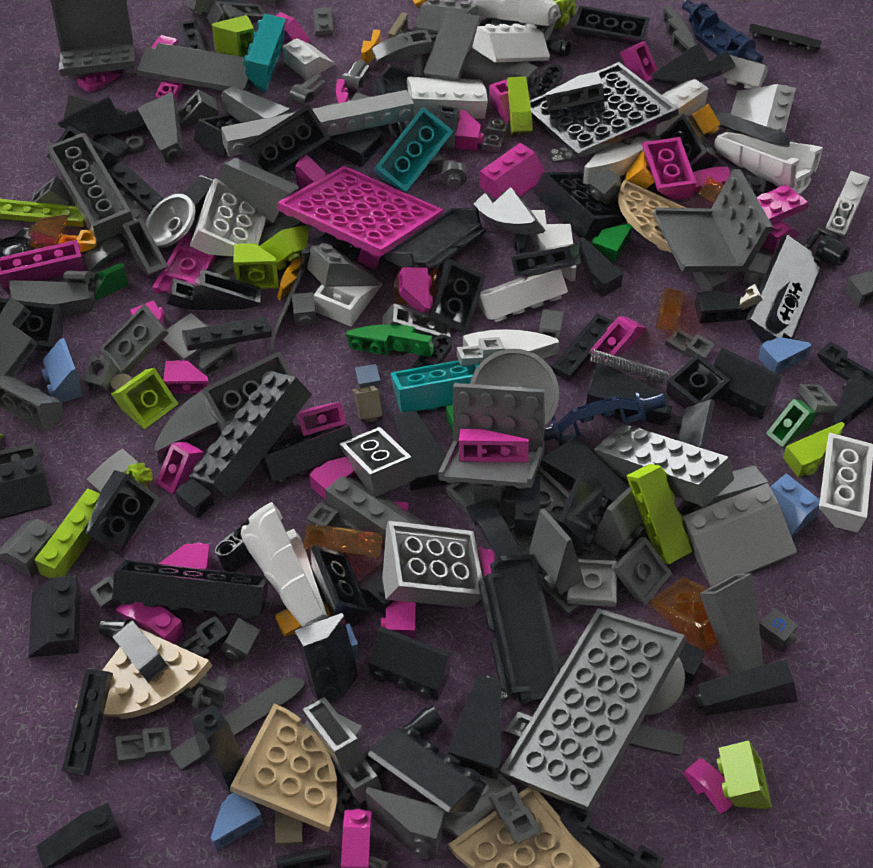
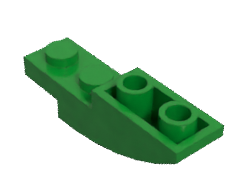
(384, 338)

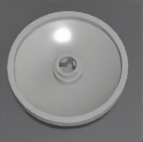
(519, 369)

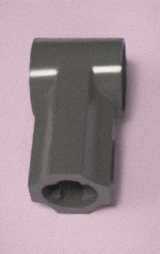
(356, 76)
(305, 93)

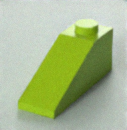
(519, 106)
(808, 453)

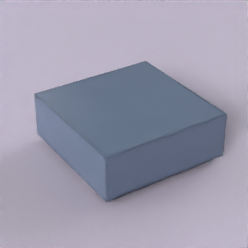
(367, 376)

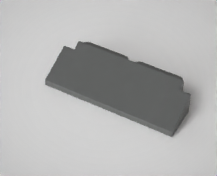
(193, 67)

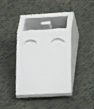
(343, 302)

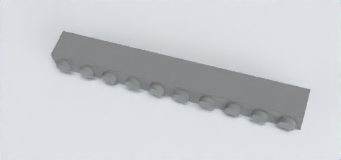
(335, 118)

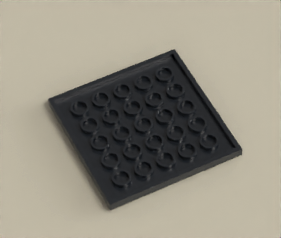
(625, 111)

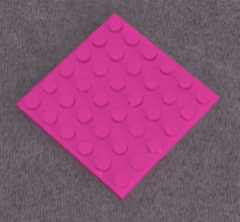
(359, 210)

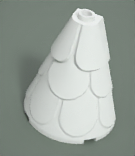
(525, 11)
(775, 163)
(284, 564)

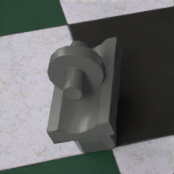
(208, 692)

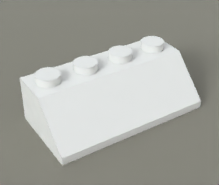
(511, 43)
(687, 97)
(522, 293)
(846, 482)

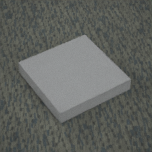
(175, 341)
(598, 586)

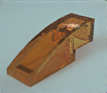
(670, 309)

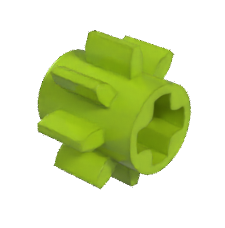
(140, 473)

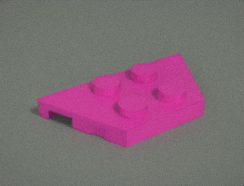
(183, 265)

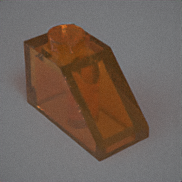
(47, 231)

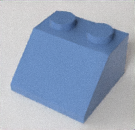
(61, 373)
(796, 503)

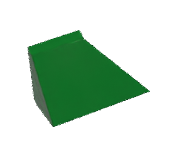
(110, 281)

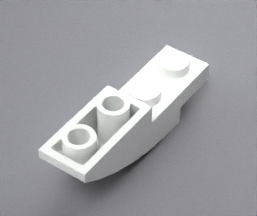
(847, 204)

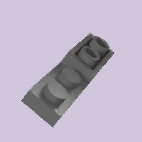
(404, 46)

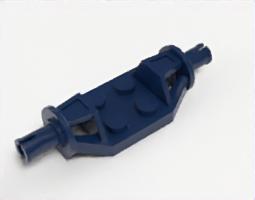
(718, 35)
(606, 407)

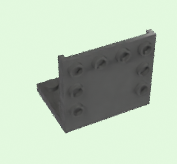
(93, 35)
(717, 237)
(501, 410)

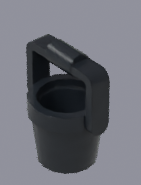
(829, 248)

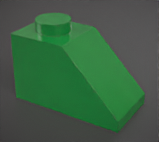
(613, 241)
(792, 422)

